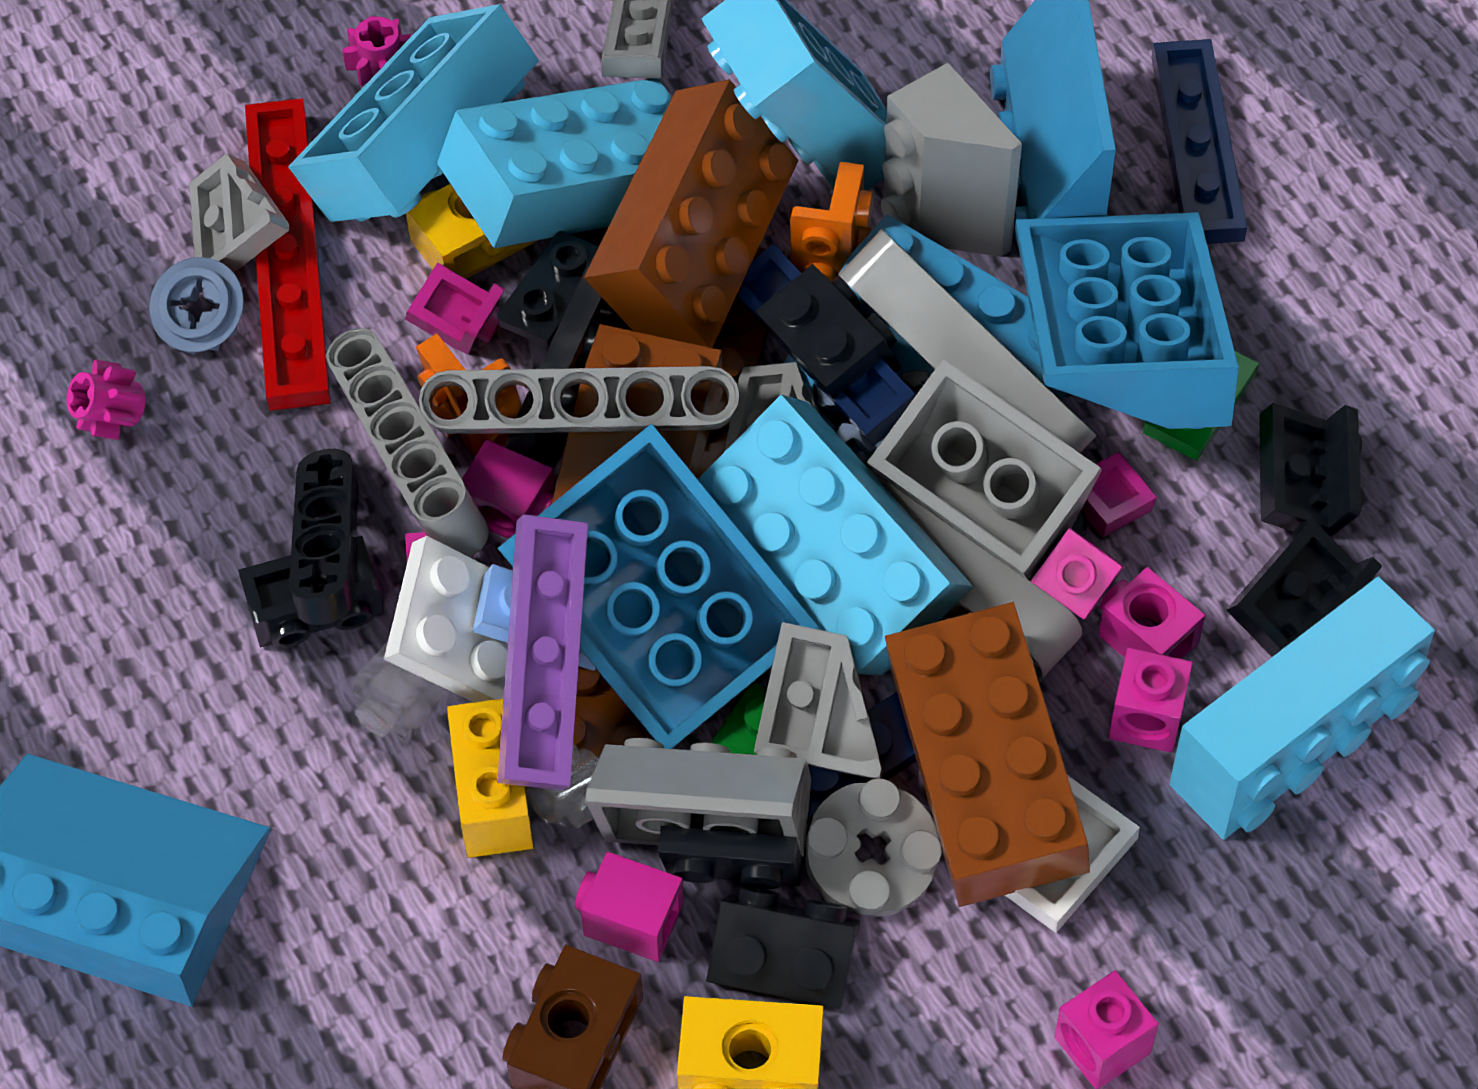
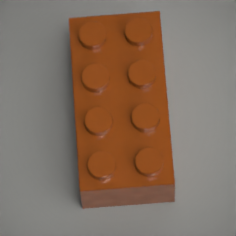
(692, 217)
(987, 754)

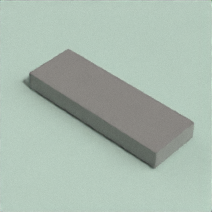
(637, 38)

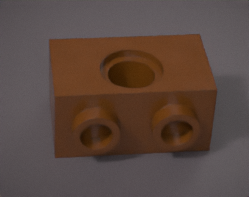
(573, 990)

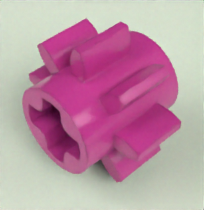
(372, 46)
(106, 399)

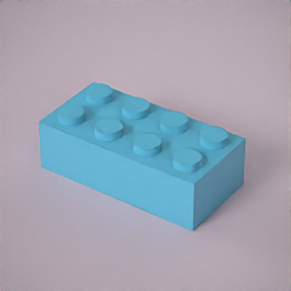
(800, 85)
(394, 128)
(551, 158)
(832, 531)
(1301, 709)

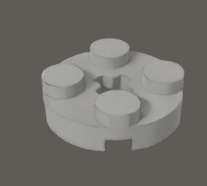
(880, 811)

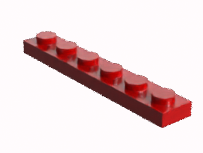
(290, 266)

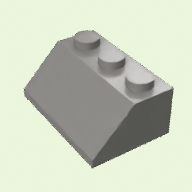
(950, 165)
(986, 469)
(697, 788)

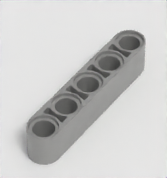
(944, 329)
(549, 386)
(406, 442)
(1046, 623)

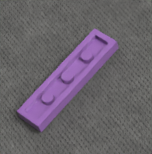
(543, 653)

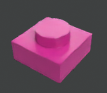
(1117, 496)

